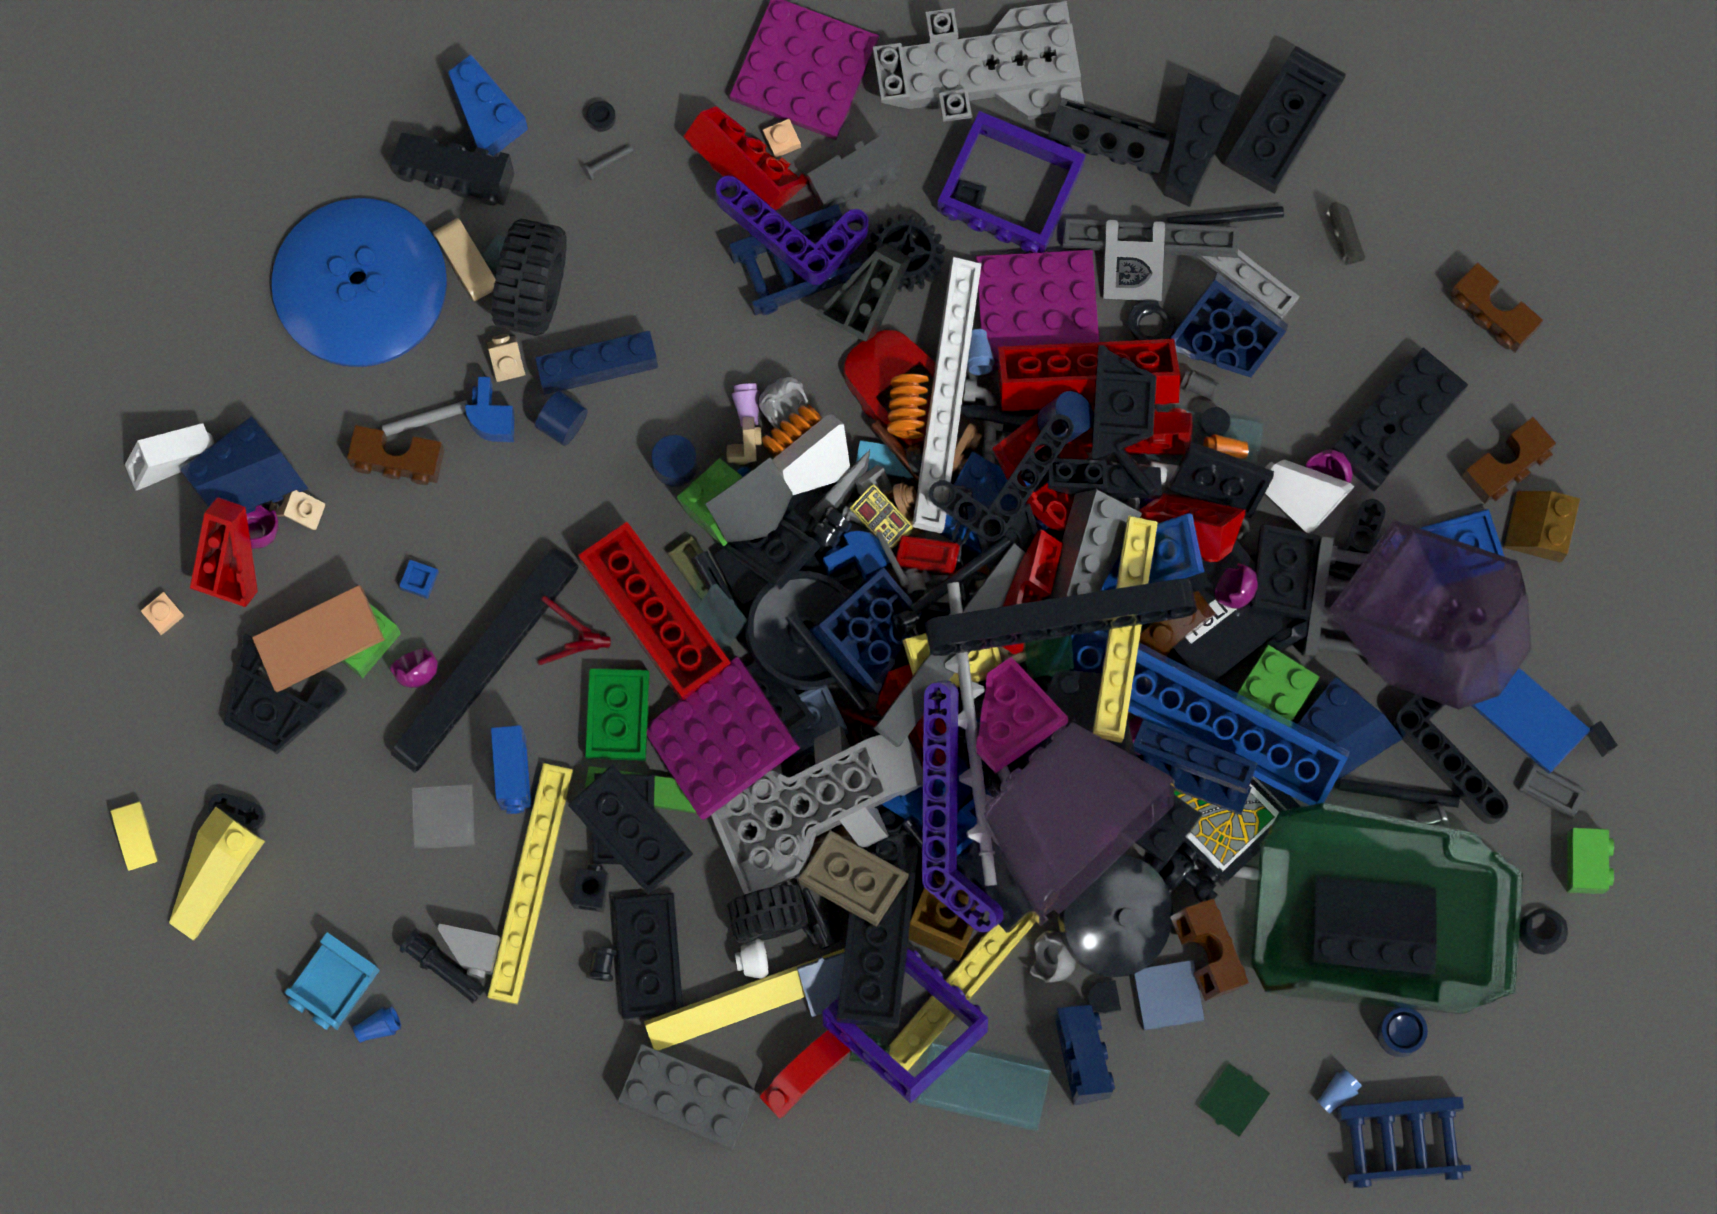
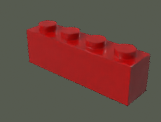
(745, 158)
(1170, 435)

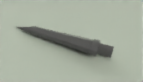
(840, 492)

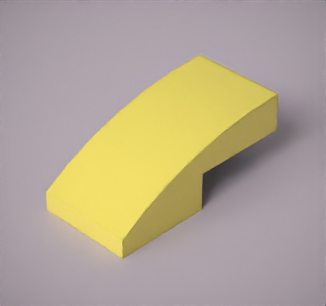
(134, 835)

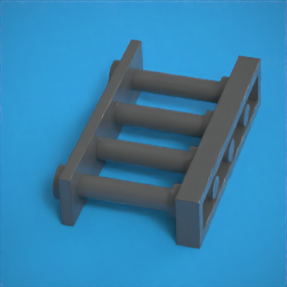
(1320, 612)

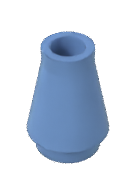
(980, 354)
(1339, 1090)

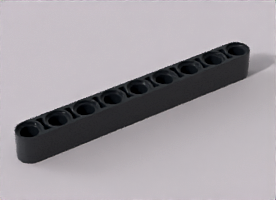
(1060, 617)
(484, 661)

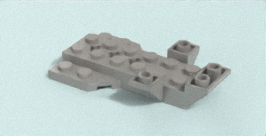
(953, 70)
(840, 790)

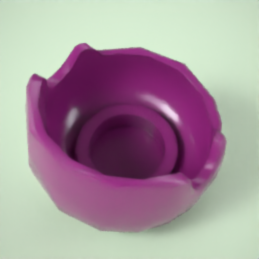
(1331, 463)
(262, 527)
(1236, 587)
(415, 668)

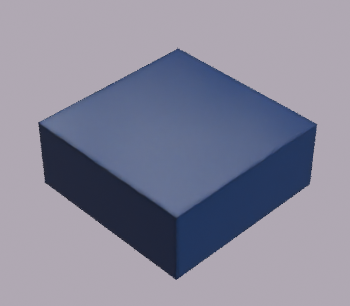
(419, 579)

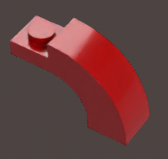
(804, 1073)

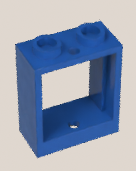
(511, 769)

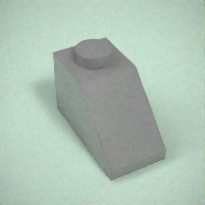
(472, 949)

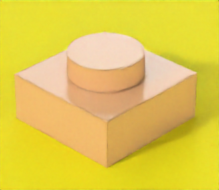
(781, 138)
(162, 613)

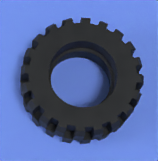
(529, 277)

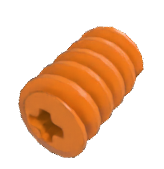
(905, 405)
(791, 431)

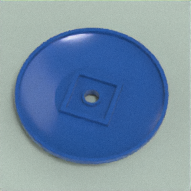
(365, 320)

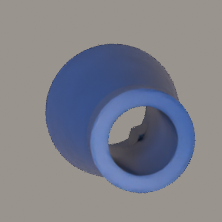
(380, 1024)

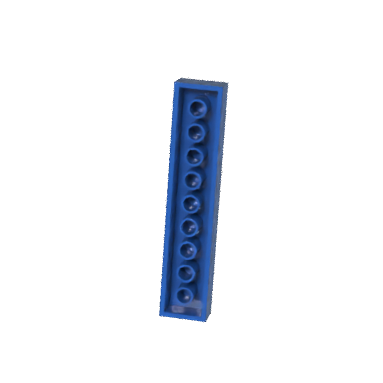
(1208, 712)

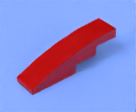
(1034, 575)

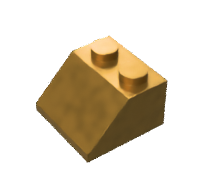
(1542, 524)
(938, 926)

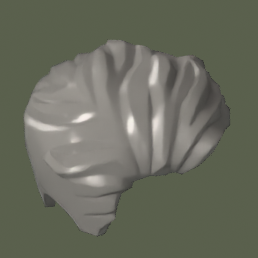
(781, 400)
(1052, 958)

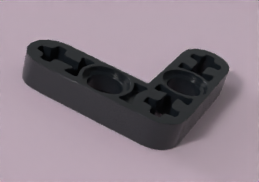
(1339, 569)

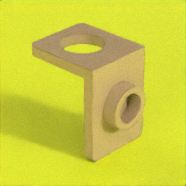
(300, 508)

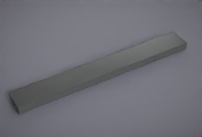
(909, 704)

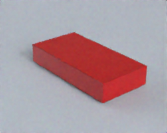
(927, 554)

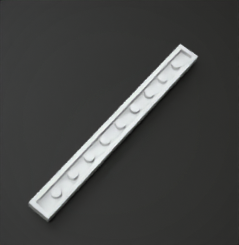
(947, 392)

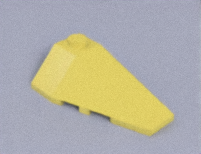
(215, 864)

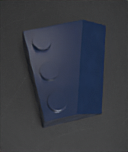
(1228, 329)
(243, 469)
(862, 630)
(1351, 724)
(1084, 1054)

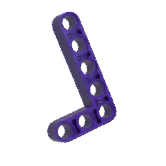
(789, 235)

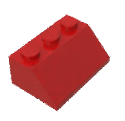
(1214, 523)

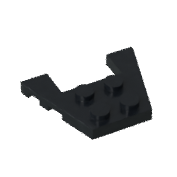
(1077, 697)
(272, 716)

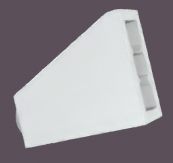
(166, 454)
(815, 457)
(1305, 493)

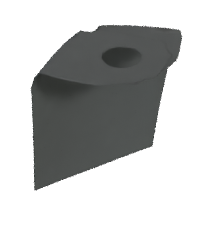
(752, 504)

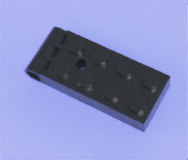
(1279, 132)
(1406, 407)

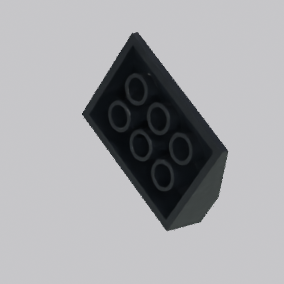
(1373, 928)

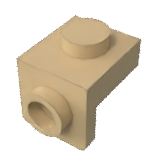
(505, 357)
(745, 453)

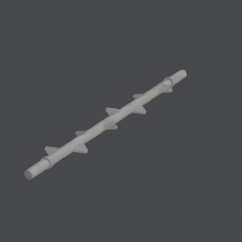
(967, 720)

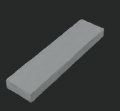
(1254, 282)

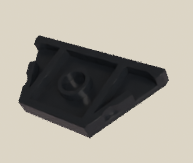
(1121, 405)

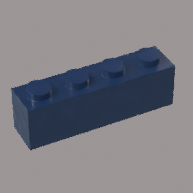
(596, 362)

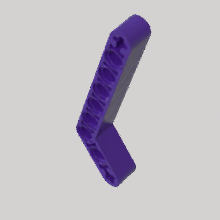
(948, 805)

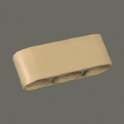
(465, 259)

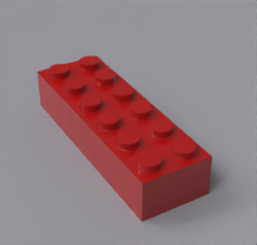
(1039, 373)
(654, 611)

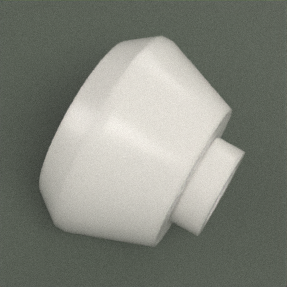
(753, 959)

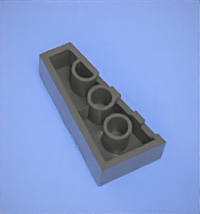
(1090, 543)

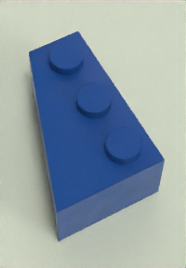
(487, 109)

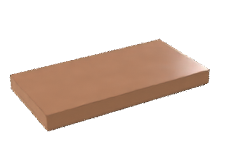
(318, 638)

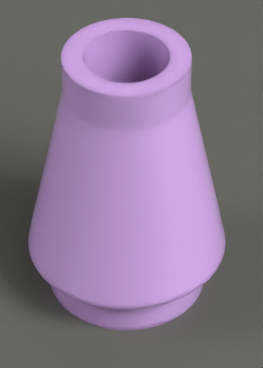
(746, 401)

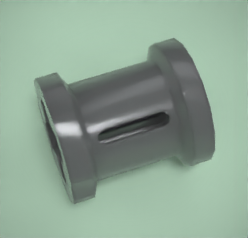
(1433, 816)

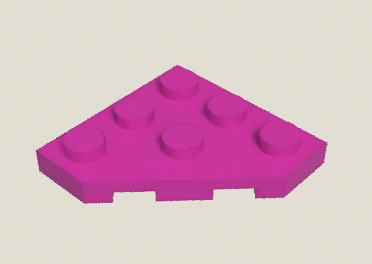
(1014, 715)

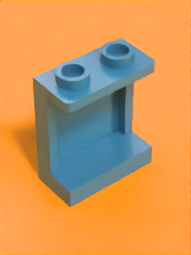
(332, 983)

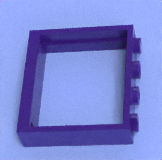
(1030, 144)
(883, 1064)

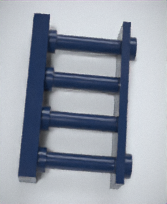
(748, 249)
(1197, 766)
(1416, 1113)

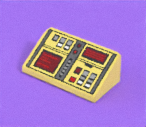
(881, 516)

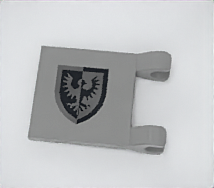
(1134, 267)

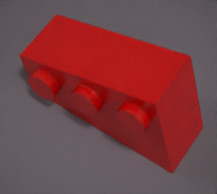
(225, 555)

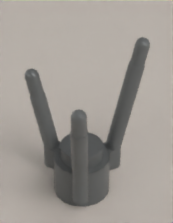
(911, 581)

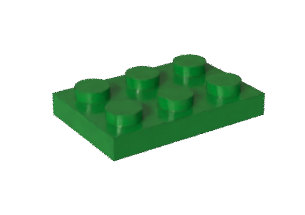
(617, 714)

